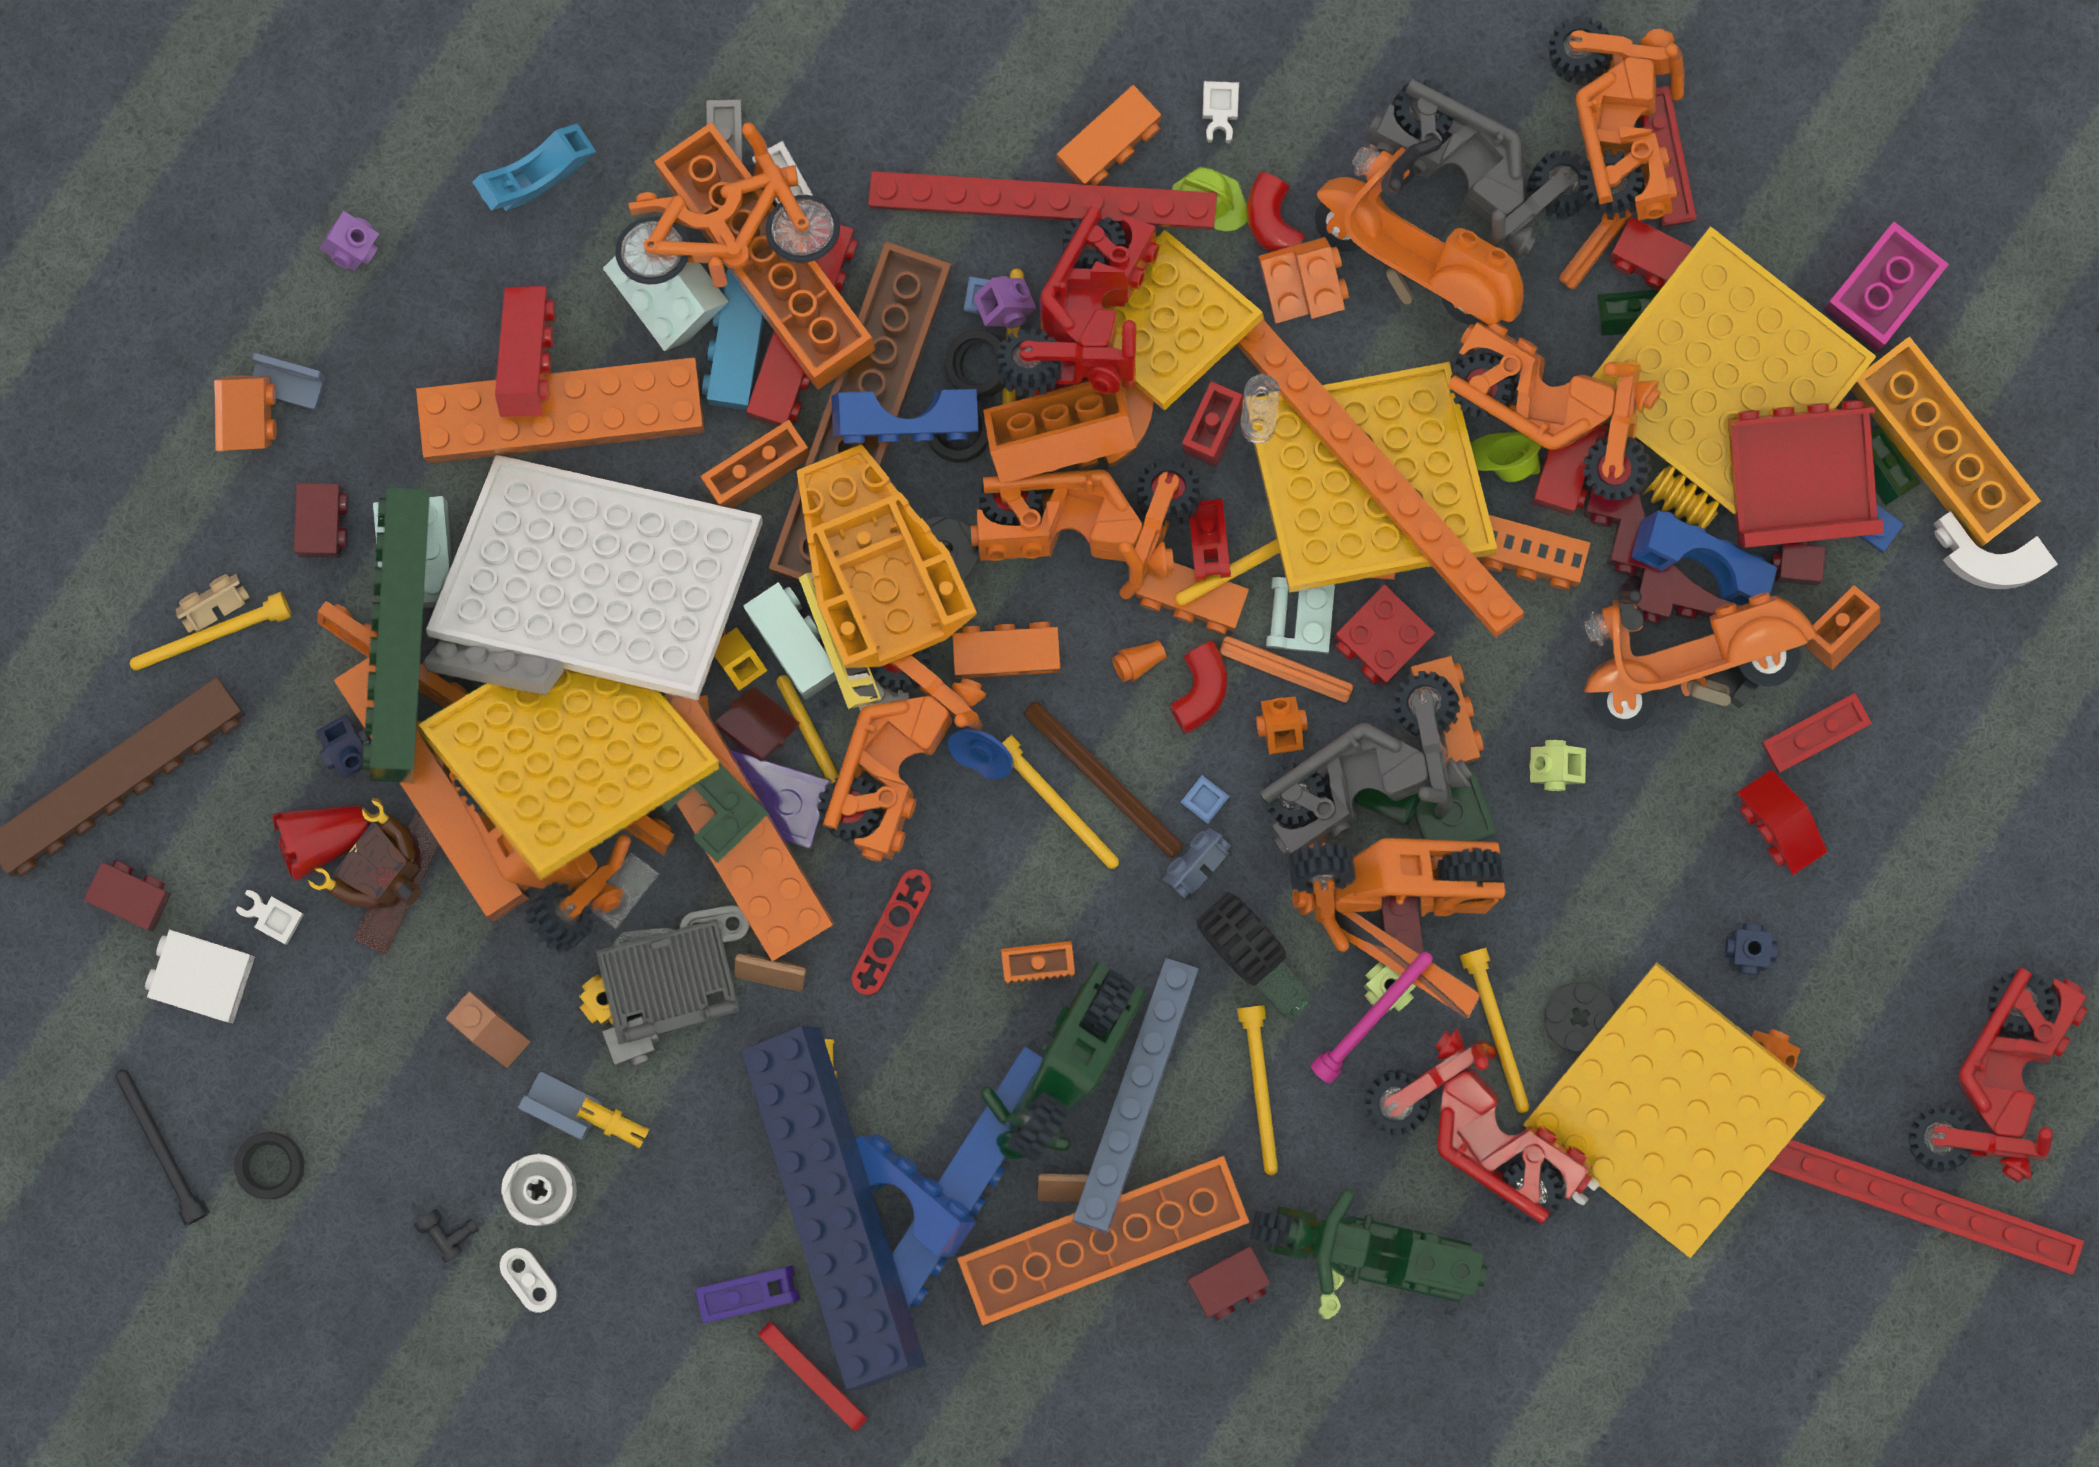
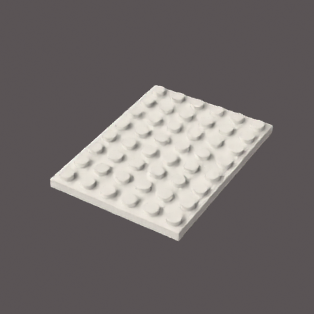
(596, 576)

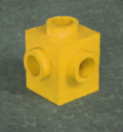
(591, 1007)

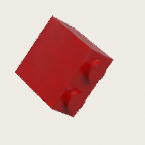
(1383, 636)

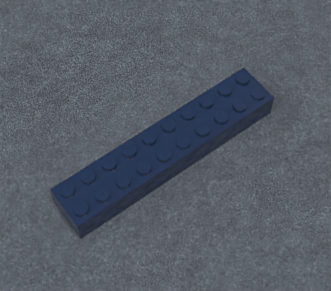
(833, 1208)

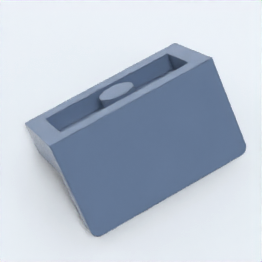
(293, 382)
(557, 1105)

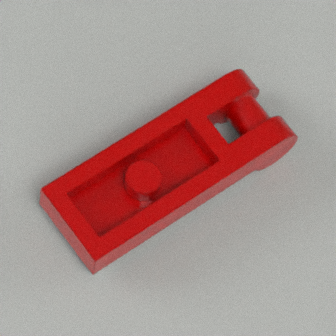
(1210, 540)

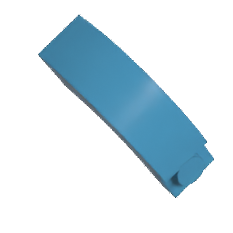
(536, 172)

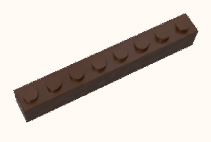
(116, 776)

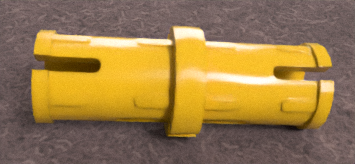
(612, 1122)

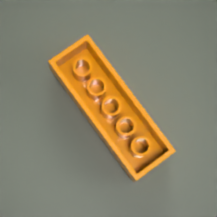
(1944, 442)

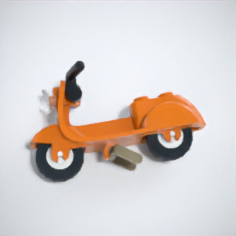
(1466, 271)
(1755, 636)

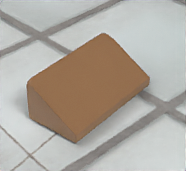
(769, 972)
(1061, 1187)

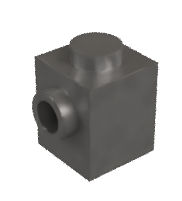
(635, 1052)

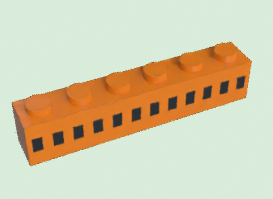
(1537, 554)

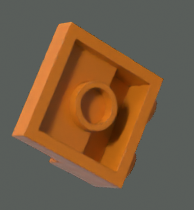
(1303, 280)

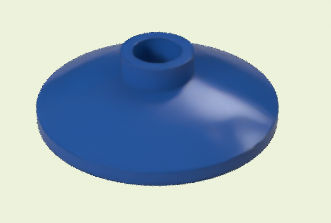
(980, 752)

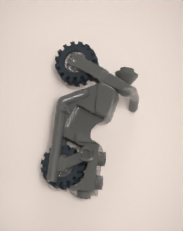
(1488, 157)
(1370, 760)

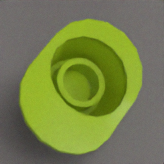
(1230, 201)
(1508, 455)

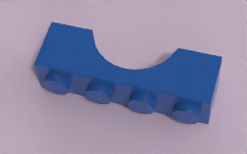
(862, 415)
(1666, 540)
(938, 1221)

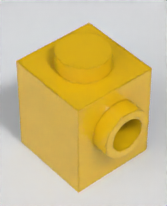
(738, 659)

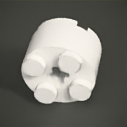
(520, 1198)

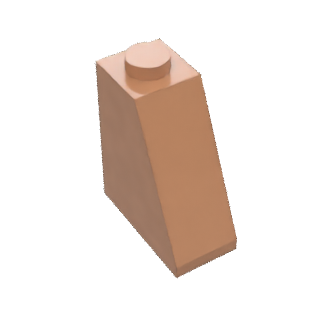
(488, 1029)

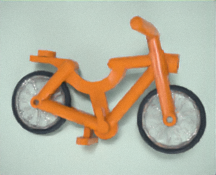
(797, 228)

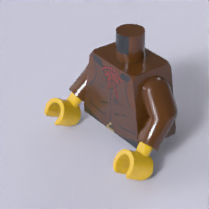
(376, 866)

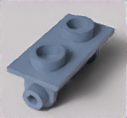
(1185, 872)

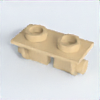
(199, 607)

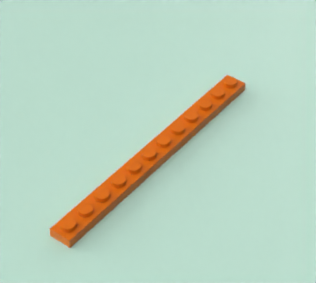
(1381, 480)
(341, 624)

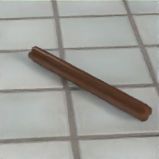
(1103, 779)

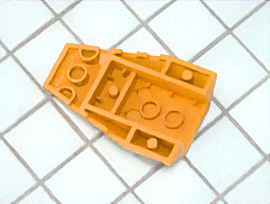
(876, 564)

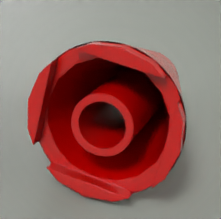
(317, 836)

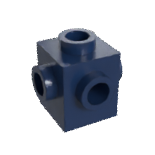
(343, 746)
(1737, 949)

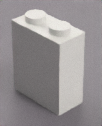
(199, 976)

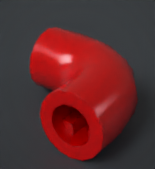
(1265, 214)
(1207, 690)

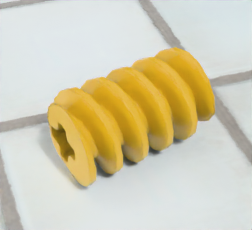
(1682, 498)

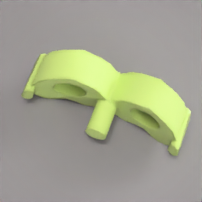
(1330, 1304)

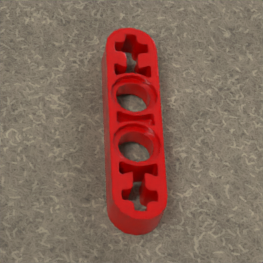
(887, 930)
(812, 1376)

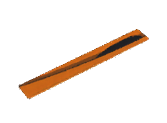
(1399, 957)

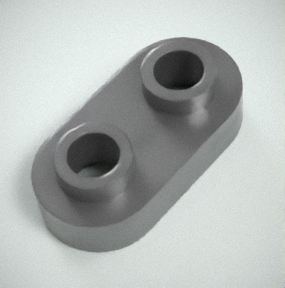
(722, 914)

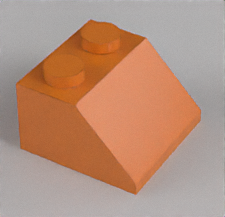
(244, 412)

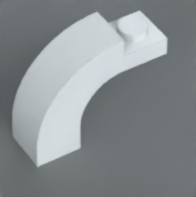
(1991, 569)

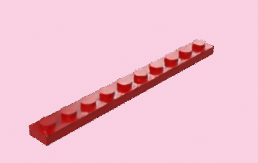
(1040, 199)
(1928, 1206)

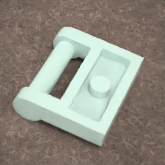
(1312, 618)

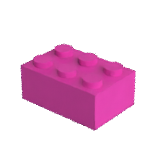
(1885, 286)

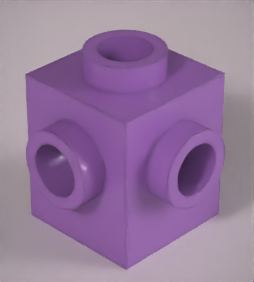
(350, 241)
(1004, 302)

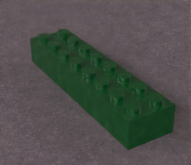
(399, 635)

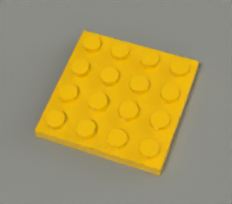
(1182, 321)

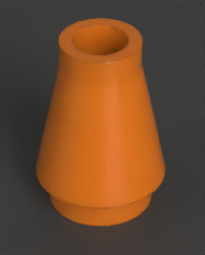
(1137, 660)

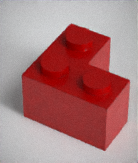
(1782, 822)

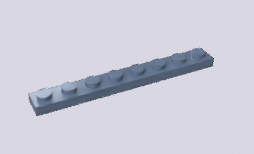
(1136, 1096)

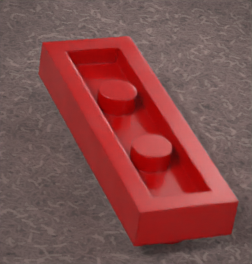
(1816, 733)

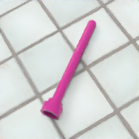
(1329, 1065)

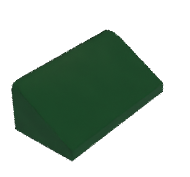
(1621, 310)
(1891, 471)

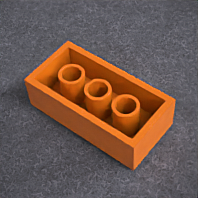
(1057, 430)

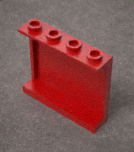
(1803, 474)

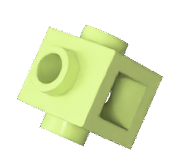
(1557, 765)
(1376, 987)

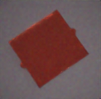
(757, 724)

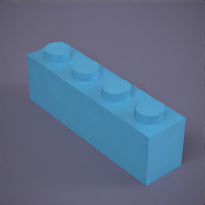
(734, 350)

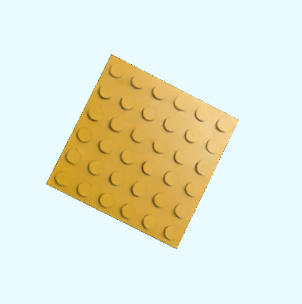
(1727, 343)
(1323, 516)
(568, 762)
(1676, 1109)

